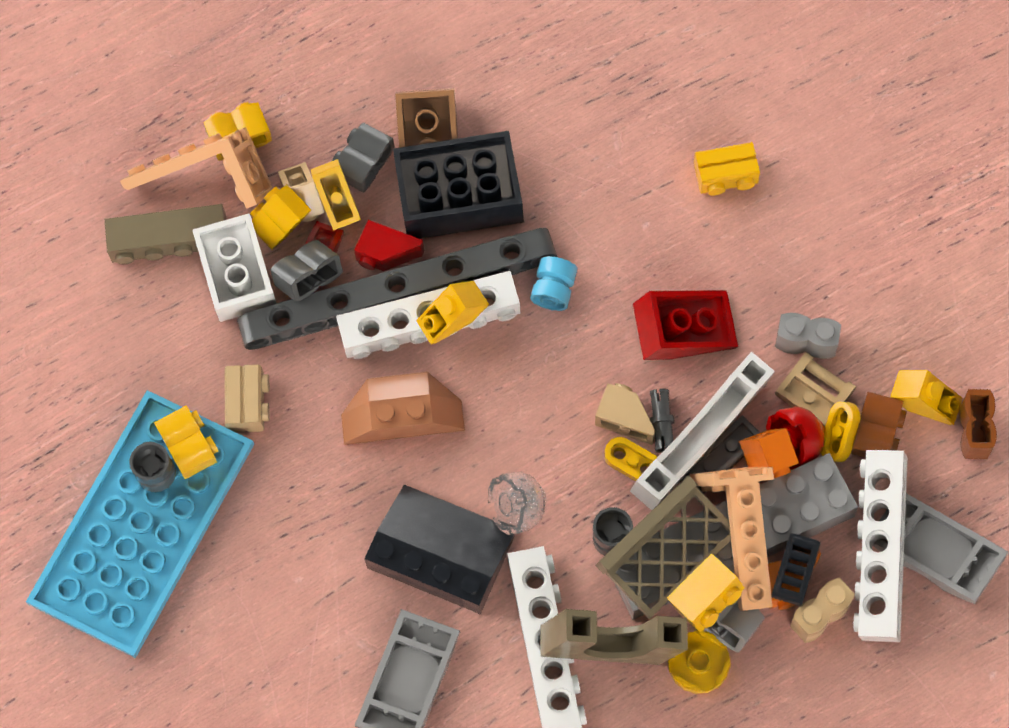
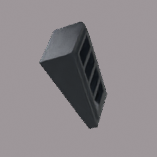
(804, 545)

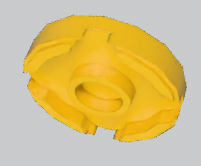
(702, 665)

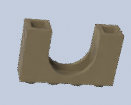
(577, 636)

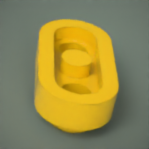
(841, 430)
(634, 459)

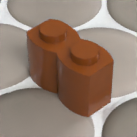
(976, 419)
(878, 424)

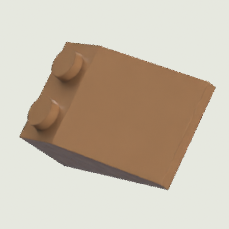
(426, 116)

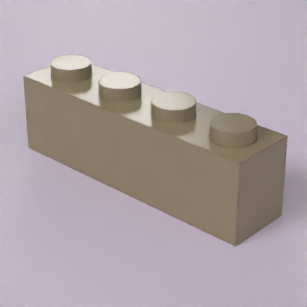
(158, 233)

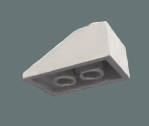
(234, 267)

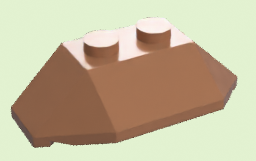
(401, 409)

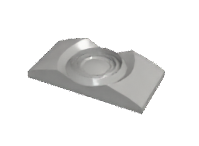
(946, 551)
(408, 674)

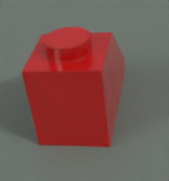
(386, 247)

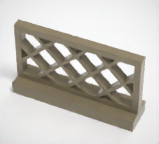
(647, 528)

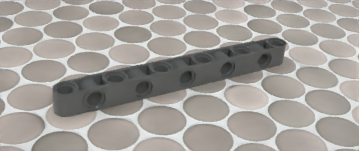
(317, 311)

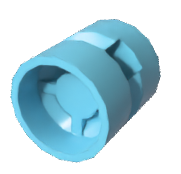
(553, 285)

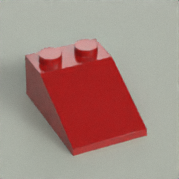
(684, 323)

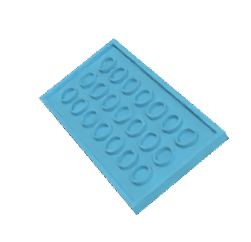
(131, 542)

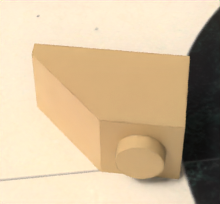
(302, 183)
(624, 414)

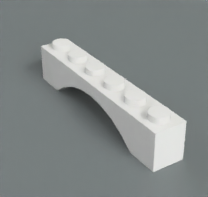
(702, 431)

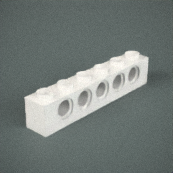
(383, 317)
(523, 566)
(887, 625)

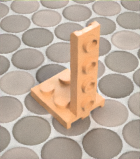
(239, 161)
(746, 529)

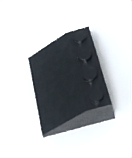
(458, 185)
(439, 549)

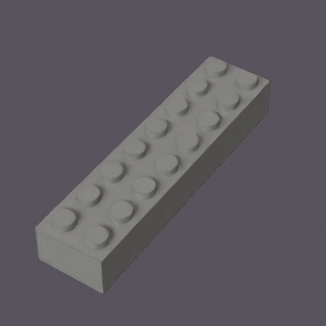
(796, 503)

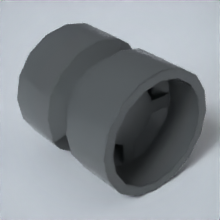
(152, 467)
(610, 528)

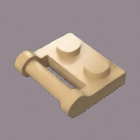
(803, 392)

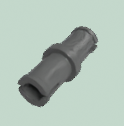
(662, 419)

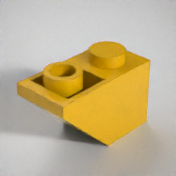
(452, 311)
(926, 396)

